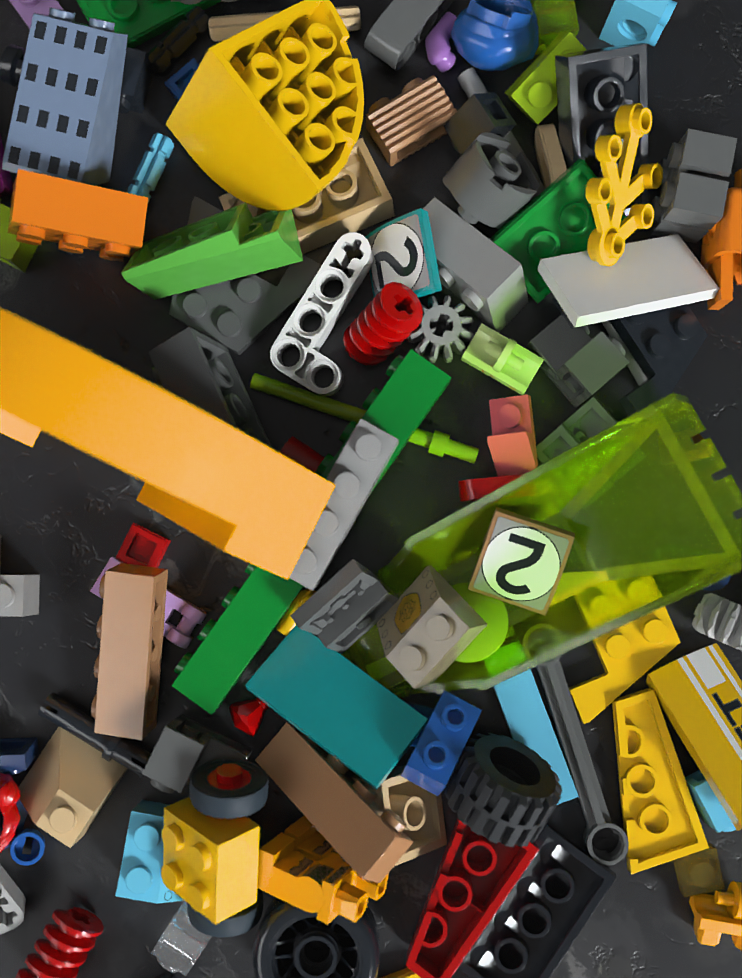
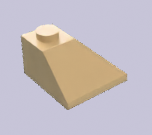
(68, 787)

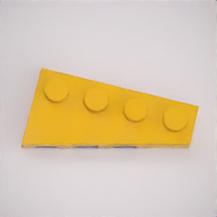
(653, 789)

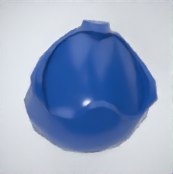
(496, 33)

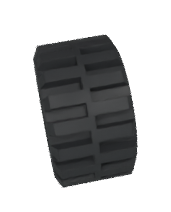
(502, 789)

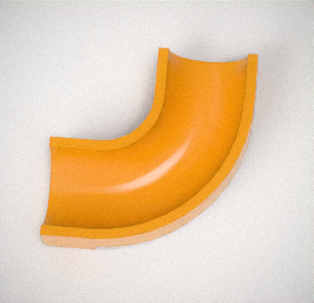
(191, 462)

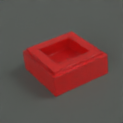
(143, 547)

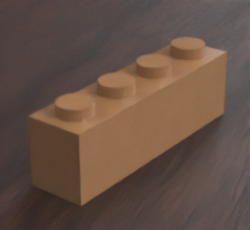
(129, 650)
(336, 804)

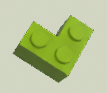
(536, 87)

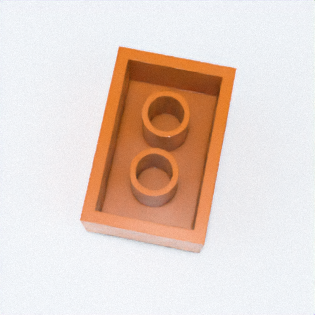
(76, 216)

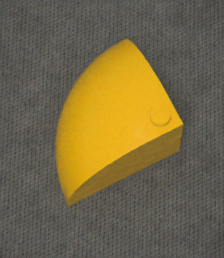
(275, 107)

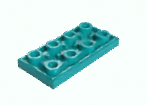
(337, 706)

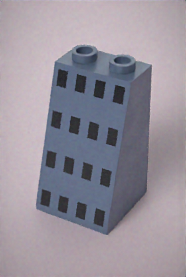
(67, 99)

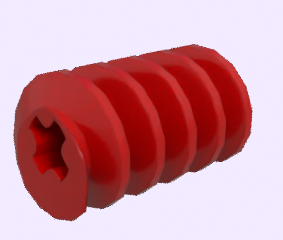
(383, 324)
(65, 946)

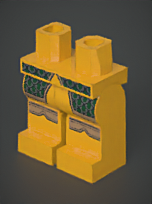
(313, 875)

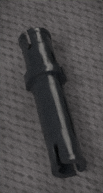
(83, 726)

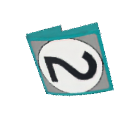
(405, 254)

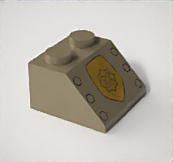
(428, 628)

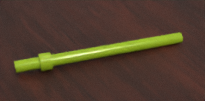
(436, 442)

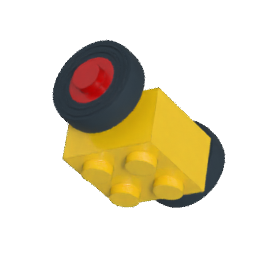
(215, 847)

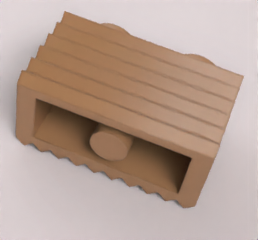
(409, 119)

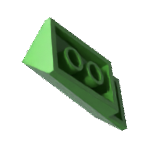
(214, 251)

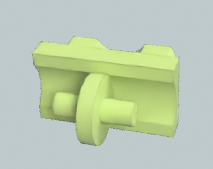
(502, 359)

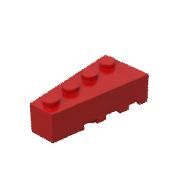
(463, 899)

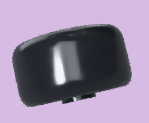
(284, 951)

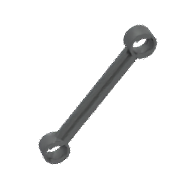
(580, 763)

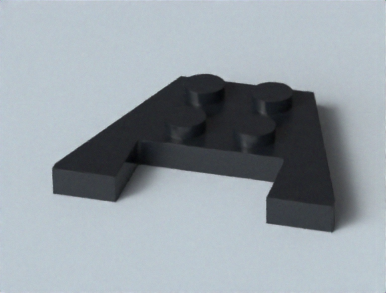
(662, 346)

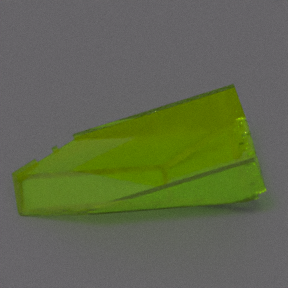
(644, 536)

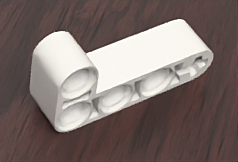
(330, 310)

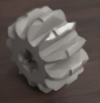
(451, 339)
(719, 620)

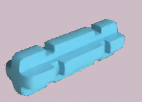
(151, 166)

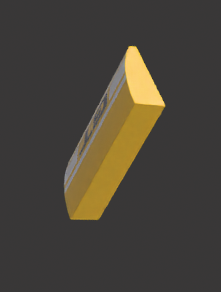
(705, 708)

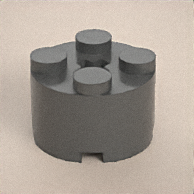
(491, 181)

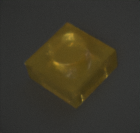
(699, 872)

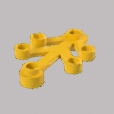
(608, 238)

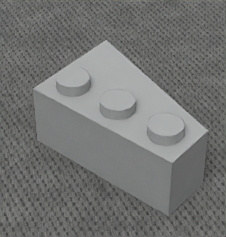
(476, 268)

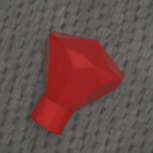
(248, 715)

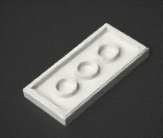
(643, 280)

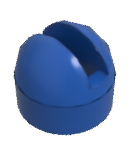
(17, 846)

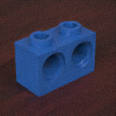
(441, 743)

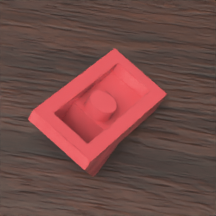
(512, 435)

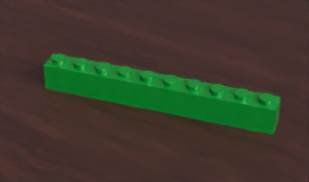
(266, 597)

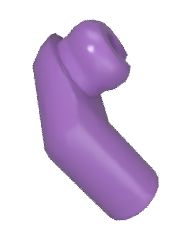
(438, 43)

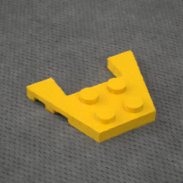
(625, 658)

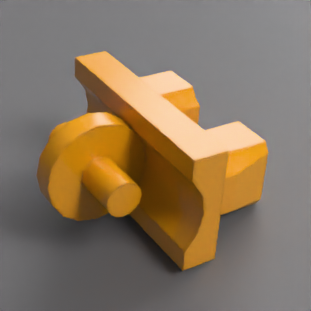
(718, 915)

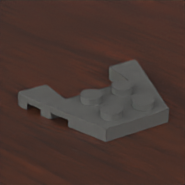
(243, 307)

